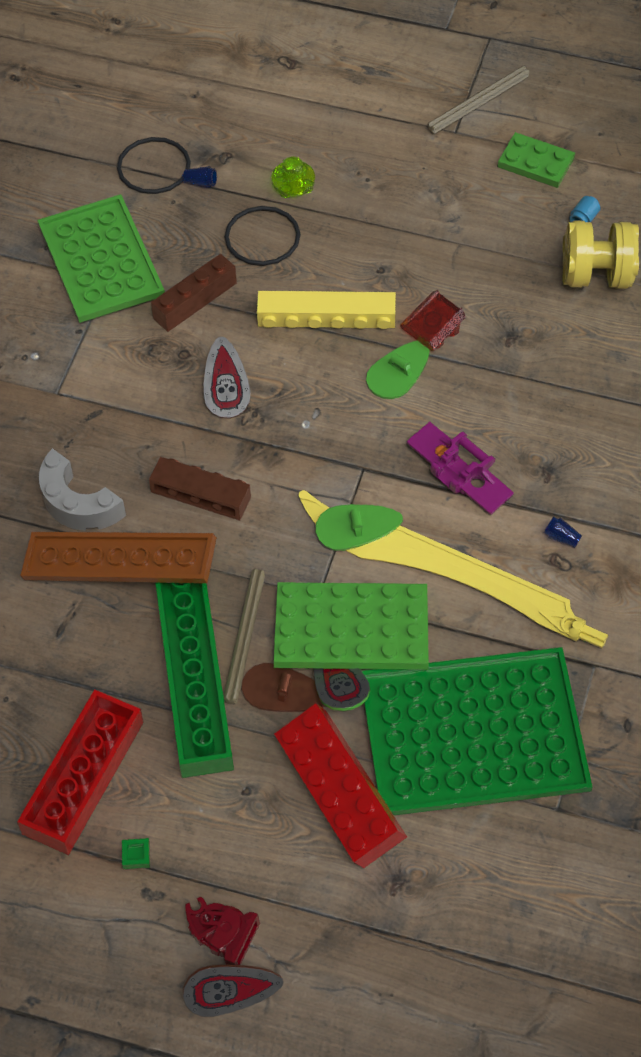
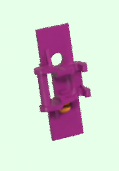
(457, 474)

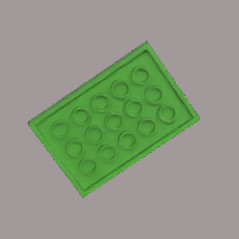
(100, 258)
(351, 626)

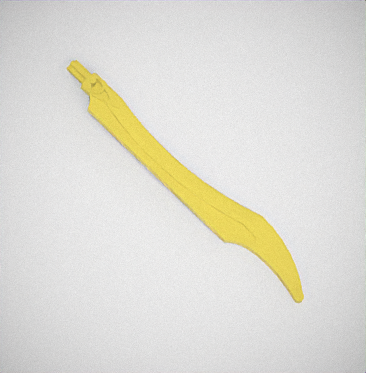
(423, 553)

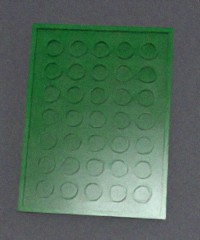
(475, 732)

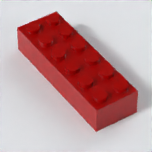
(80, 772)
(340, 786)

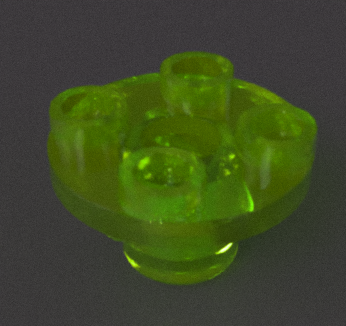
(293, 177)

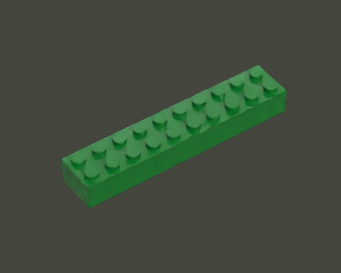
(194, 679)

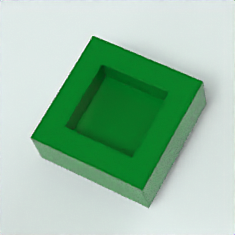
(136, 853)

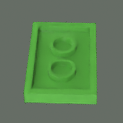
(536, 160)

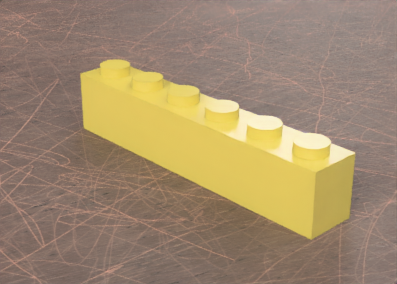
(326, 309)

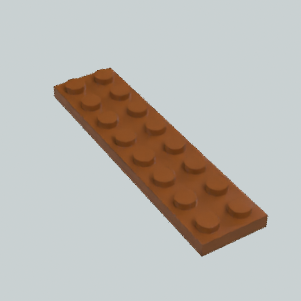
(119, 557)

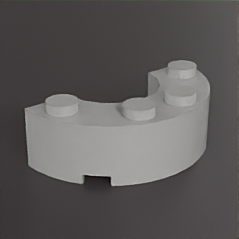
(72, 508)

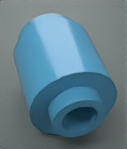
(585, 210)

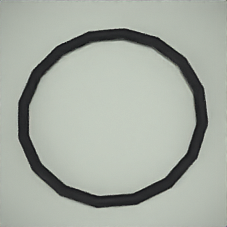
(155, 139)
(266, 208)

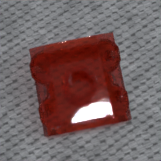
(434, 321)

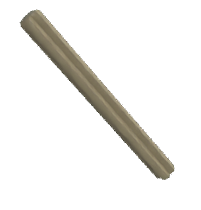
(478, 99)
(244, 637)

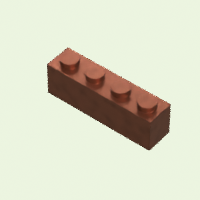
(194, 292)
(200, 488)

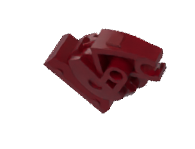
(223, 929)

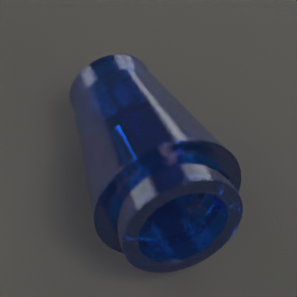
(201, 176)
(562, 532)

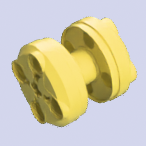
(616, 255)

